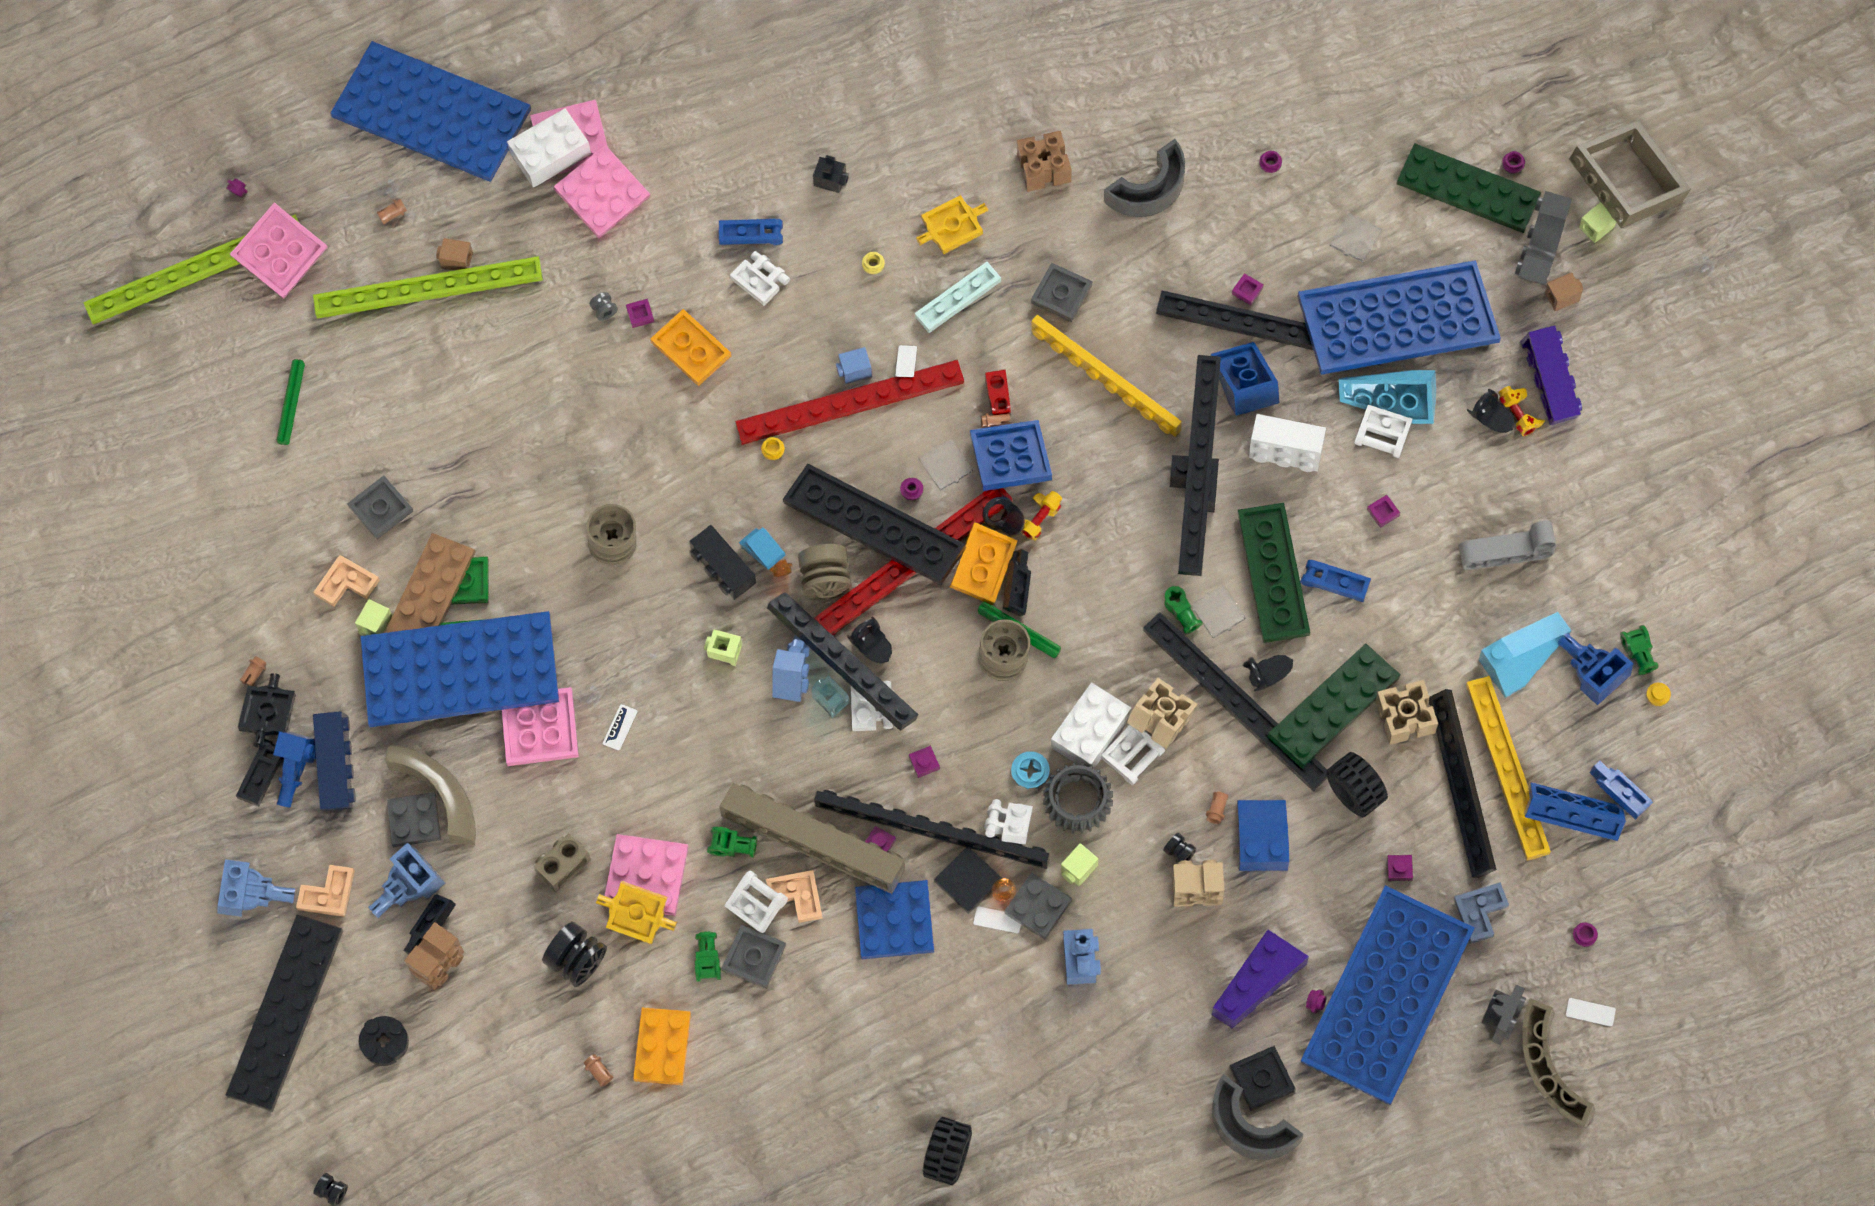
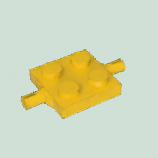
(952, 224)
(636, 912)

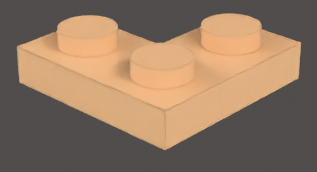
(345, 575)
(803, 890)
(332, 898)

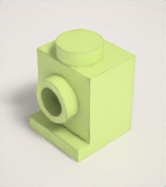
(722, 639)

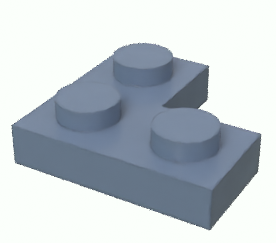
(1476, 905)

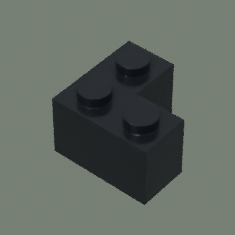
(1179, 476)

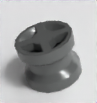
(603, 306)

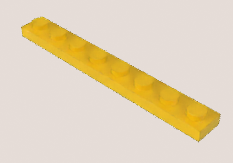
(1112, 381)
(1507, 766)

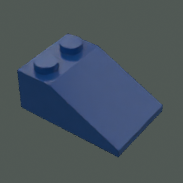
(1247, 379)
(1263, 835)

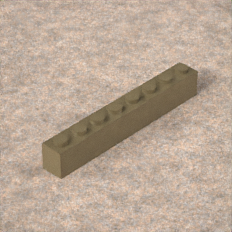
(813, 837)

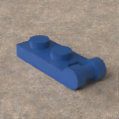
(750, 231)
(1336, 580)

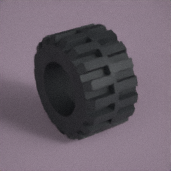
(1356, 784)
(947, 1151)

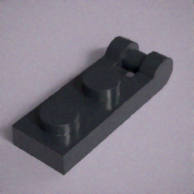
(259, 775)

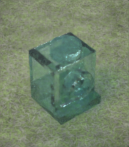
(829, 687)

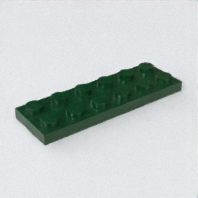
(1468, 188)
(1273, 572)
(1333, 705)

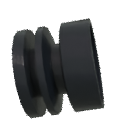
(574, 954)

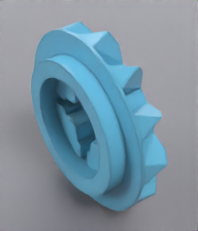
(1023, 762)

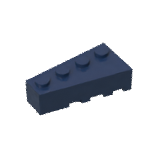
(333, 761)

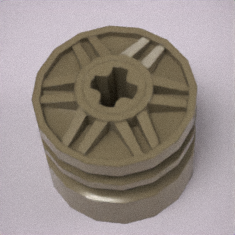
(609, 523)
(824, 571)
(1002, 638)

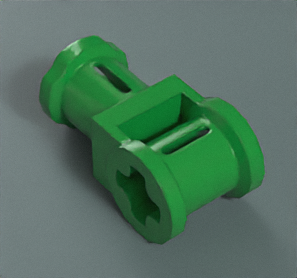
(1181, 609)
(1639, 646)
(730, 843)
(707, 961)

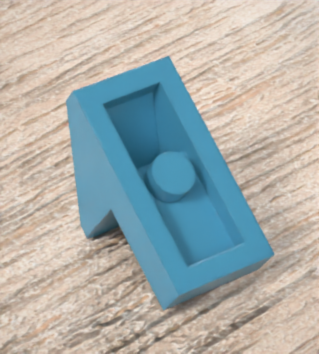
(762, 547)

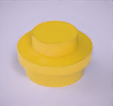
(772, 448)
(1658, 694)

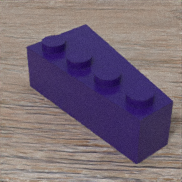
(1552, 374)
(1263, 972)

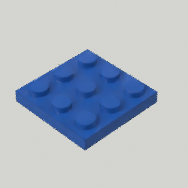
(1010, 455)
(894, 922)

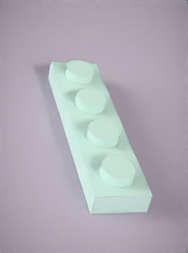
(958, 297)

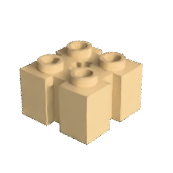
(1414, 701)
(1162, 713)
(1198, 883)

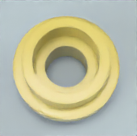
(873, 257)

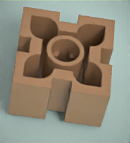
(1044, 161)
(435, 956)

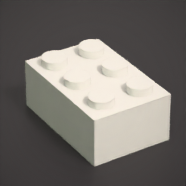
(549, 147)
(1287, 443)
(1091, 727)

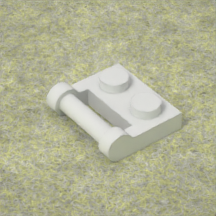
(1384, 424)
(1126, 748)
(752, 909)

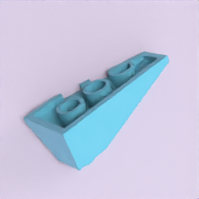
(1401, 392)
(1521, 654)

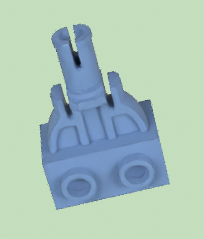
(791, 671)
(407, 880)
(247, 889)
(1080, 956)

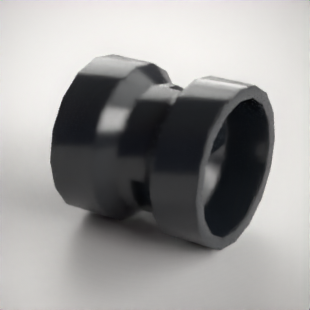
(1180, 850)
(330, 1189)

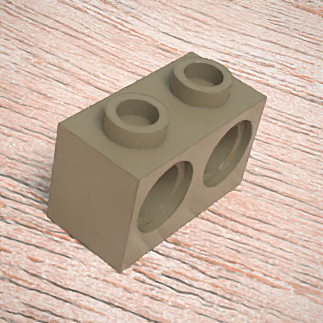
(567, 866)

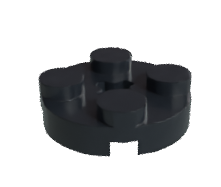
(393, 1050)

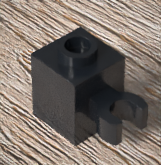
(830, 174)

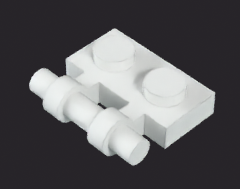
(755, 282)
(864, 714)
(1016, 819)

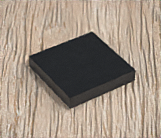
(967, 879)
(1262, 1078)

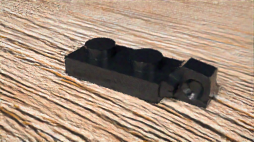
(1017, 584)
(436, 911)

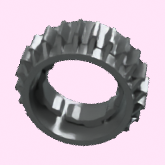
(1087, 775)

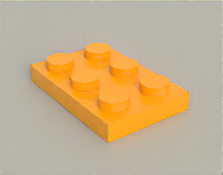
(690, 347)
(983, 563)
(662, 1046)

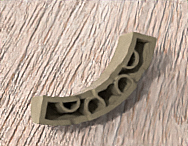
(458, 808)
(1537, 1055)

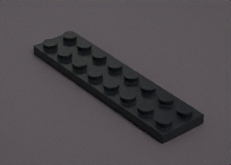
(874, 524)
(284, 1013)

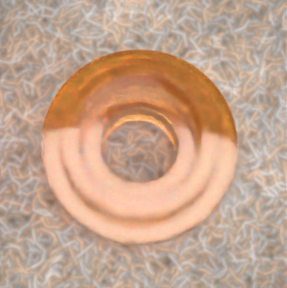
(781, 568)
(1004, 896)

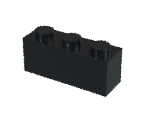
(722, 562)

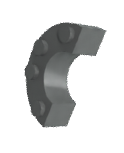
(1154, 196)
(1544, 238)
(1244, 1137)

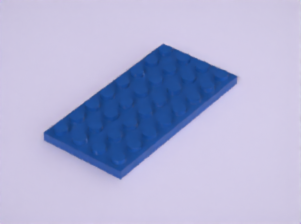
(430, 111)
(1398, 317)
(459, 669)
(1387, 995)

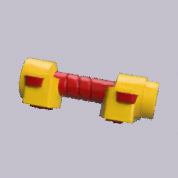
(1511, 398)
(1049, 506)

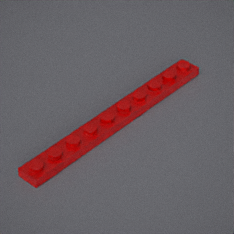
(849, 402)
(895, 574)

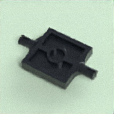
(266, 710)

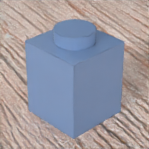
(854, 365)

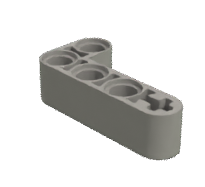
(1510, 548)

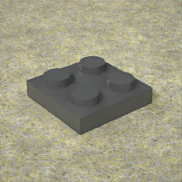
(1061, 292)
(380, 507)
(414, 819)
(1038, 906)
(753, 956)

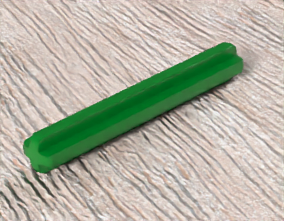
(290, 402)
(1036, 639)

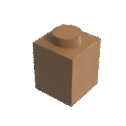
(454, 254)
(1564, 291)

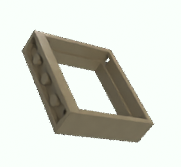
(1651, 156)

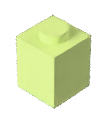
(1597, 222)
(373, 619)
(1079, 865)

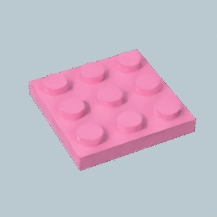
(587, 119)
(601, 191)
(278, 250)
(541, 731)
(649, 865)

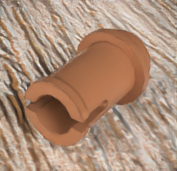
(392, 211)
(994, 420)
(253, 671)
(1217, 807)
(598, 1070)

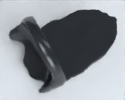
(1492, 413)
(1011, 521)
(871, 641)
(1268, 670)

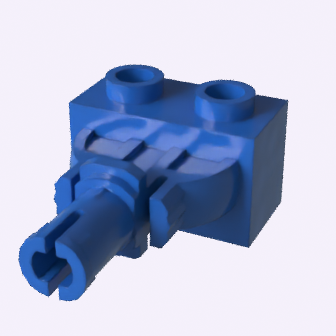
(1596, 668)
(296, 752)

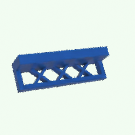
(1575, 811)

